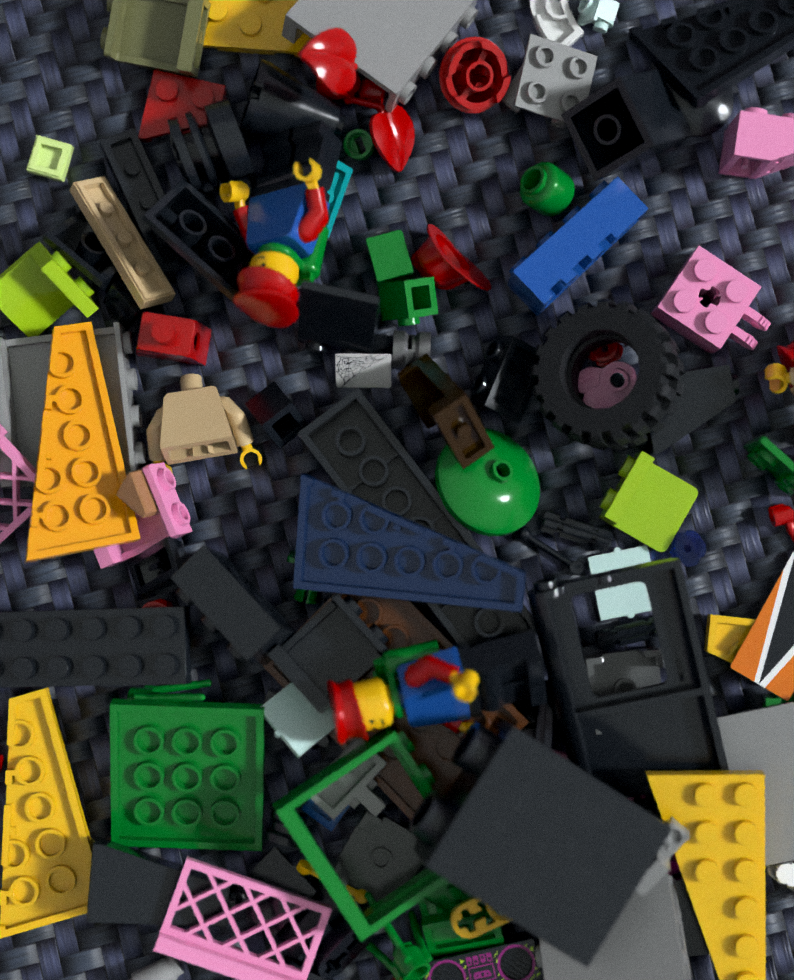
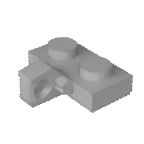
(353, 787)
(661, 863)

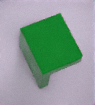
(389, 257)

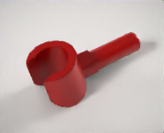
(781, 515)

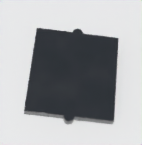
(281, 873)

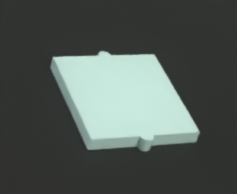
(626, 598)
(297, 720)

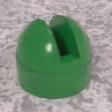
(352, 148)

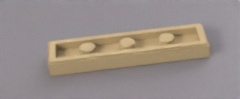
(122, 242)

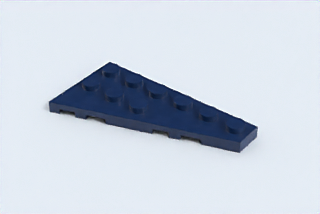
(375, 553)

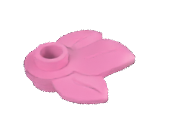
(598, 388)

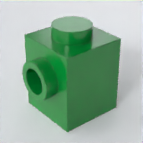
(408, 300)

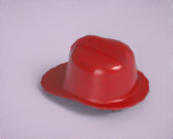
(443, 261)

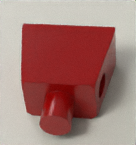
(173, 339)

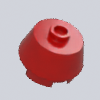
(474, 75)

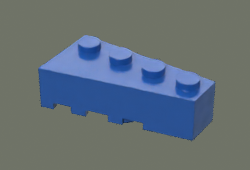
(576, 245)

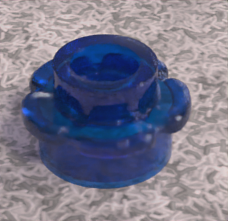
(697, 545)

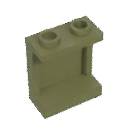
(157, 34)

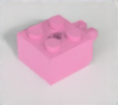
(730, 299)

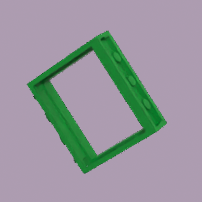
(403, 897)

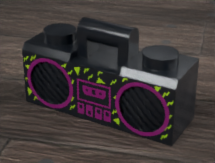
(498, 962)

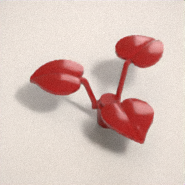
(332, 60)

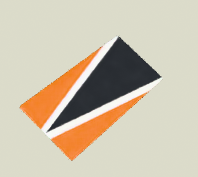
(769, 646)

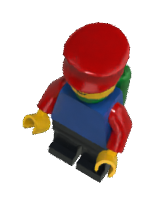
(284, 221)
(439, 685)

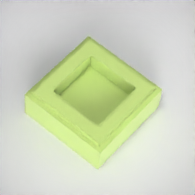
(50, 158)

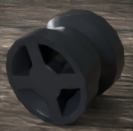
(278, 832)

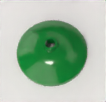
(481, 496)

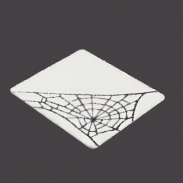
(363, 370)

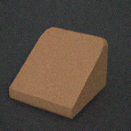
(138, 495)

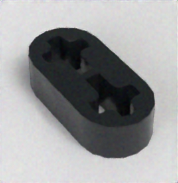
(338, 950)

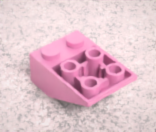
(757, 144)

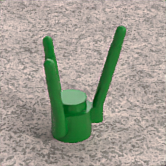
(154, 692)
(410, 960)

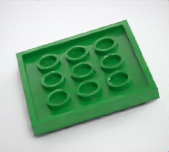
(187, 774)

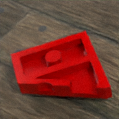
(174, 96)

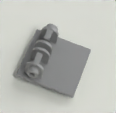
(553, 78)

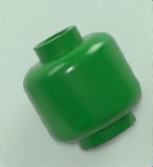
(547, 189)

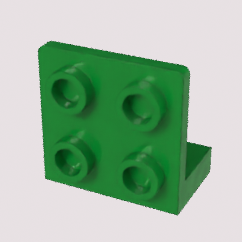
(767, 456)

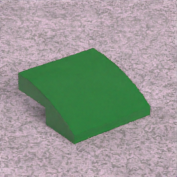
(437, 928)

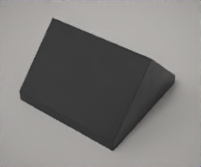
(83, 250)

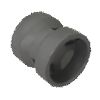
(409, 347)

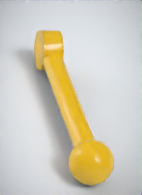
(305, 868)

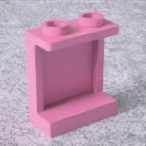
(171, 521)

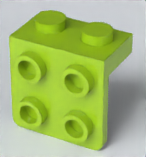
(41, 290)
(647, 502)

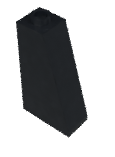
(138, 888)

